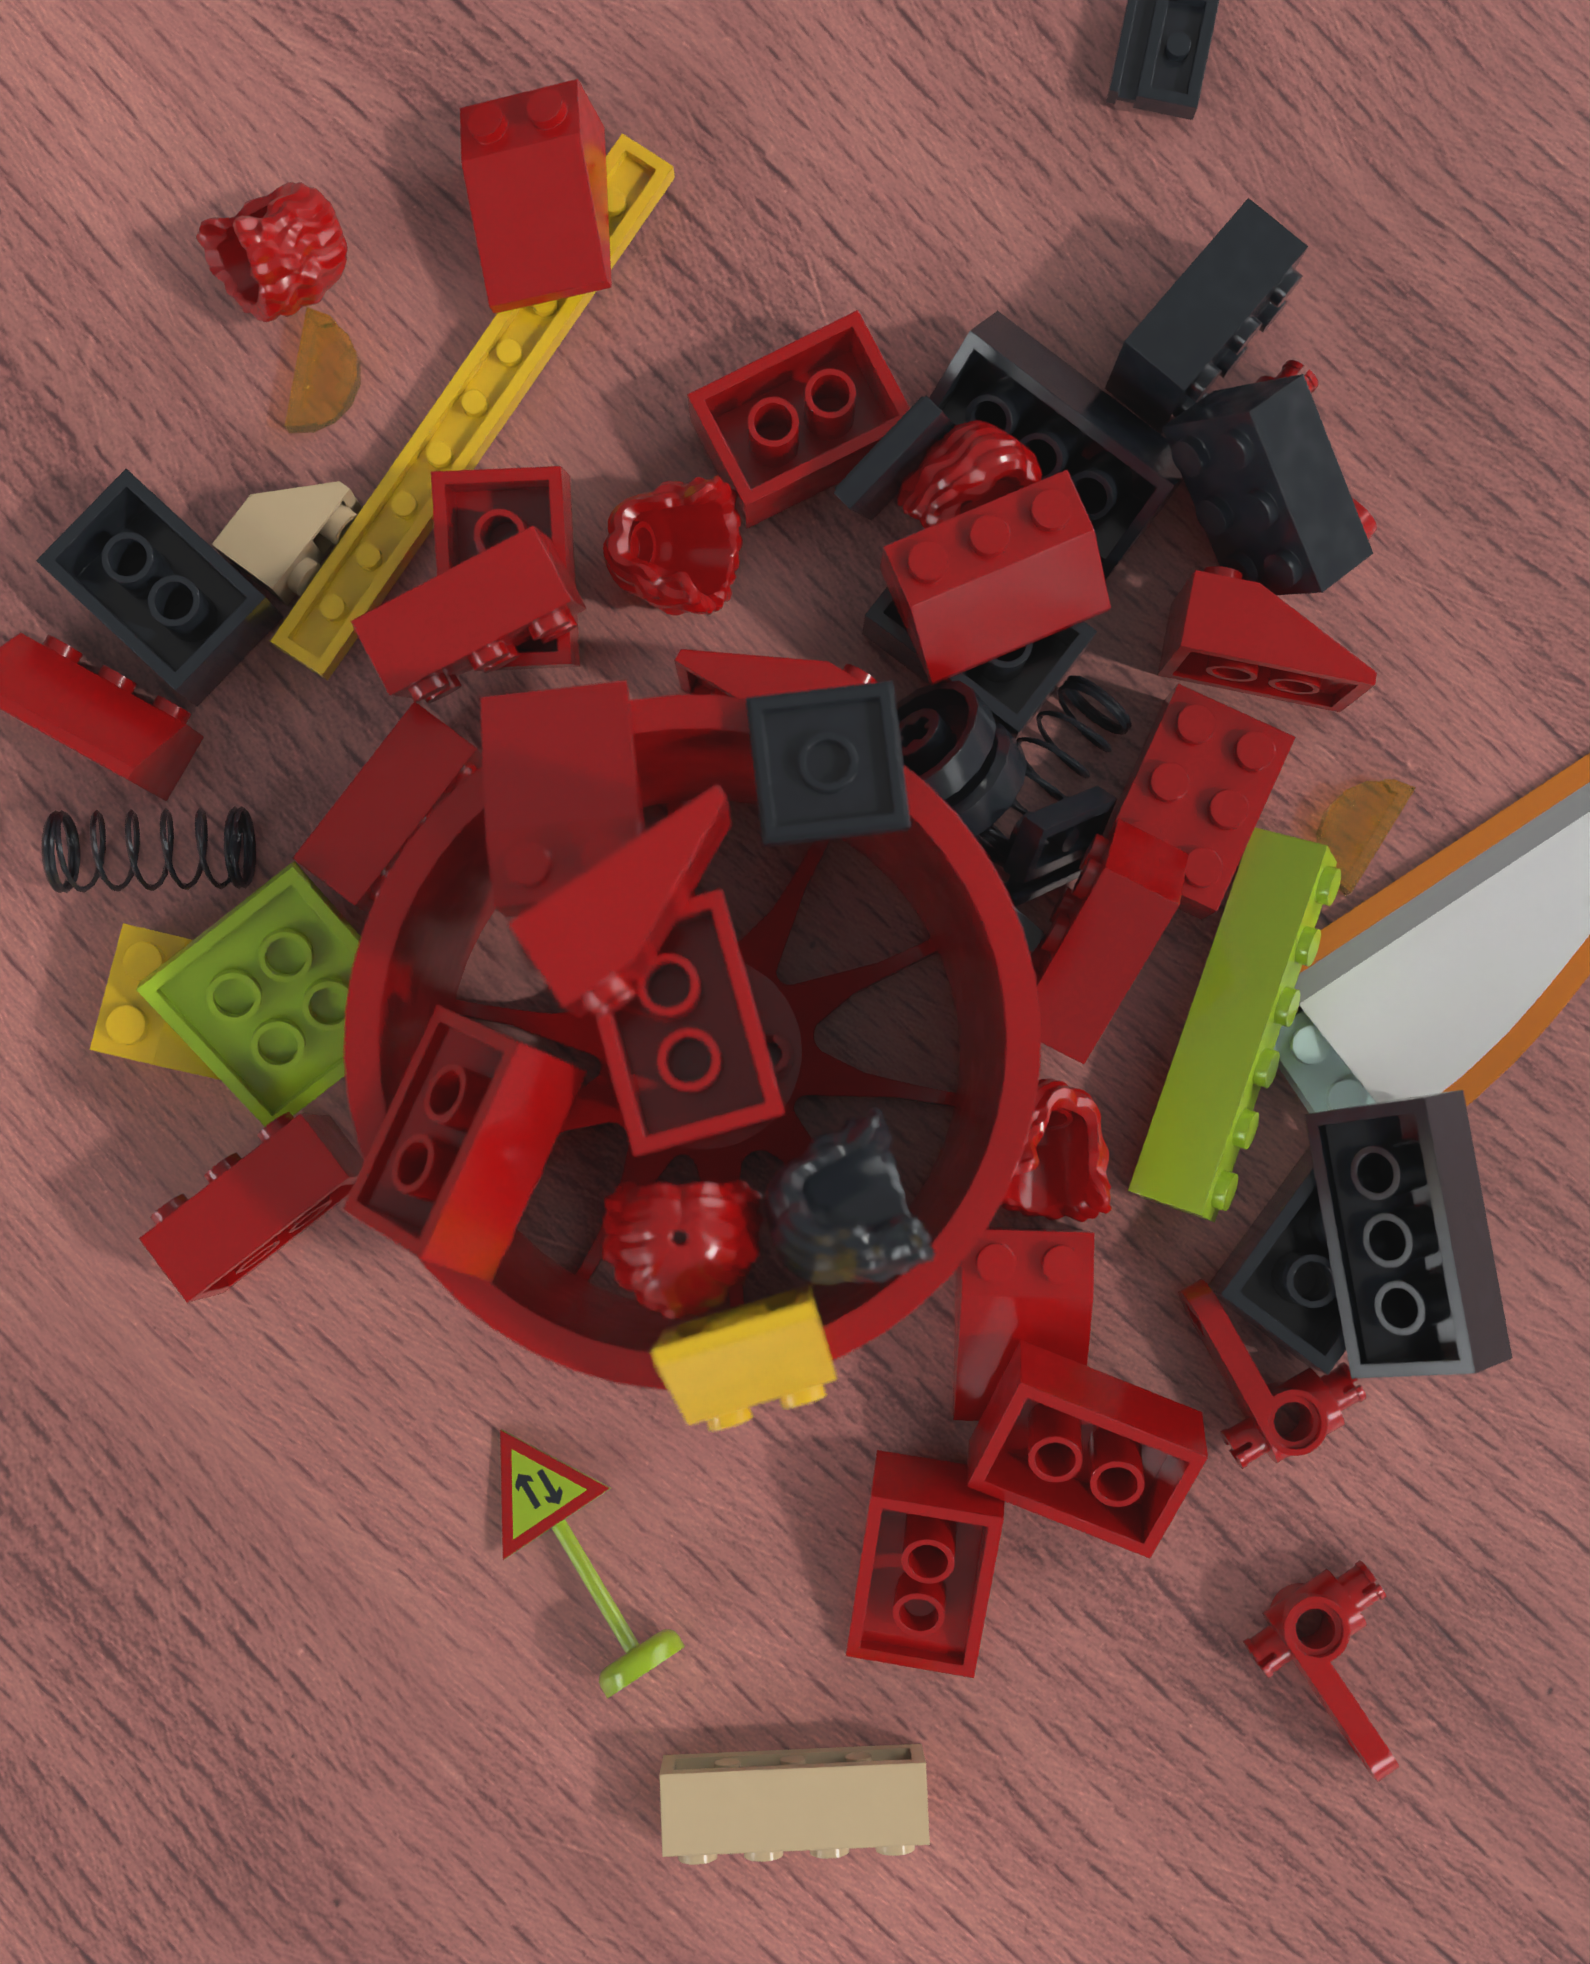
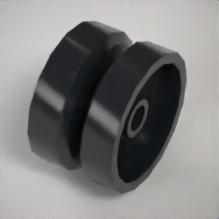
(961, 752)

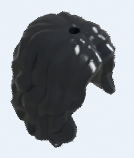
(843, 1209)

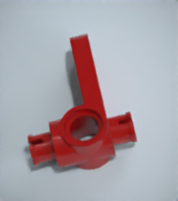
(1317, 1397)
(1341, 1608)

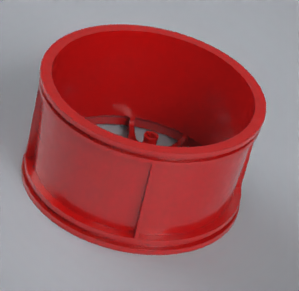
(684, 746)

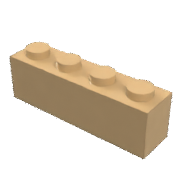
(794, 1802)

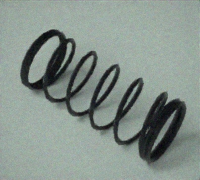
(1071, 686)
(236, 825)

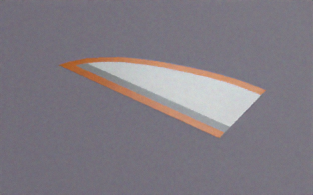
(1463, 954)

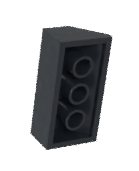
(1068, 423)
(1408, 1237)

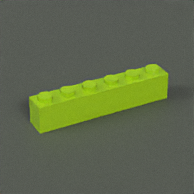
(1235, 1024)

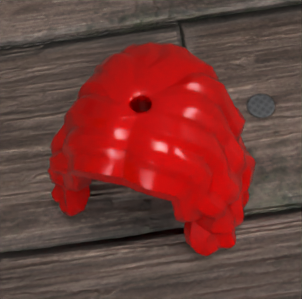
(277, 251)
(966, 471)
(677, 545)
(1062, 1158)
(689, 1274)

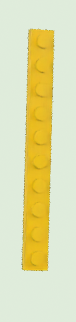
(454, 437)

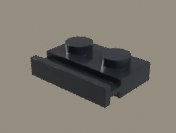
(1163, 55)
(1053, 843)

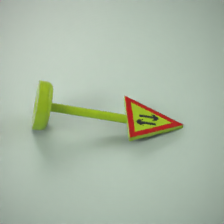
(539, 1496)

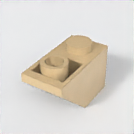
(287, 534)

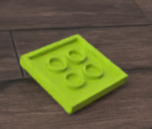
(265, 995)

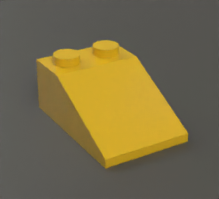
(126, 1021)
(746, 1358)

